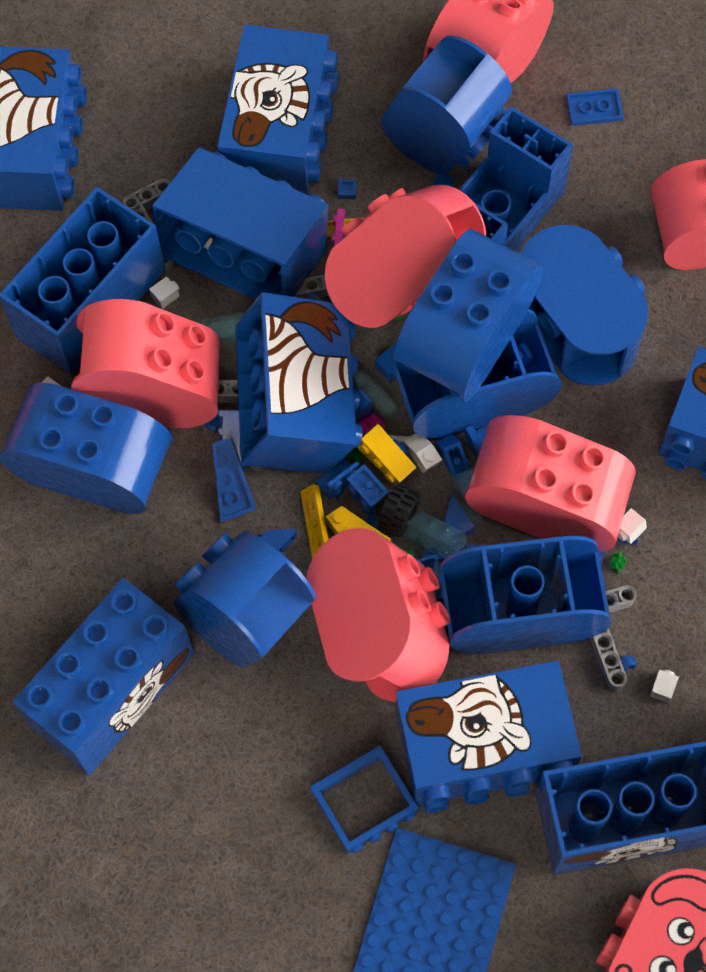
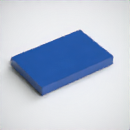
(594, 107)

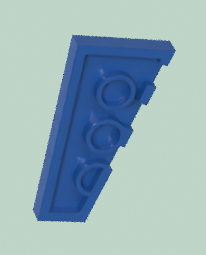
(231, 483)

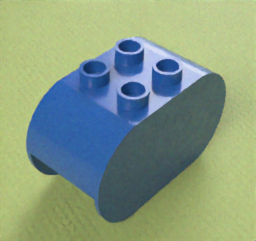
(448, 106)
(586, 305)
(468, 313)
(505, 391)
(86, 447)
(524, 594)
(242, 597)

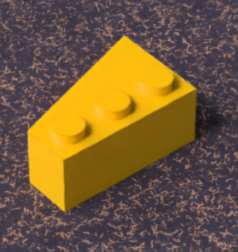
(386, 455)
(343, 519)

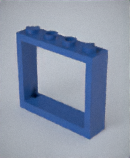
(349, 770)

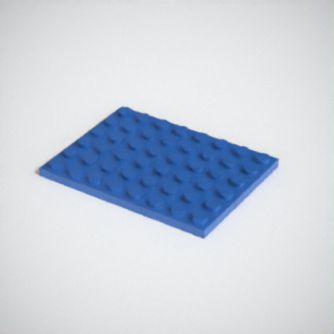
(435, 908)

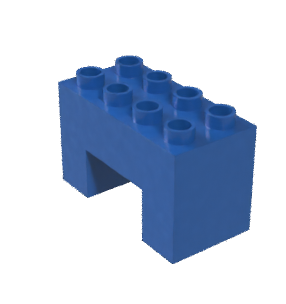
(519, 177)

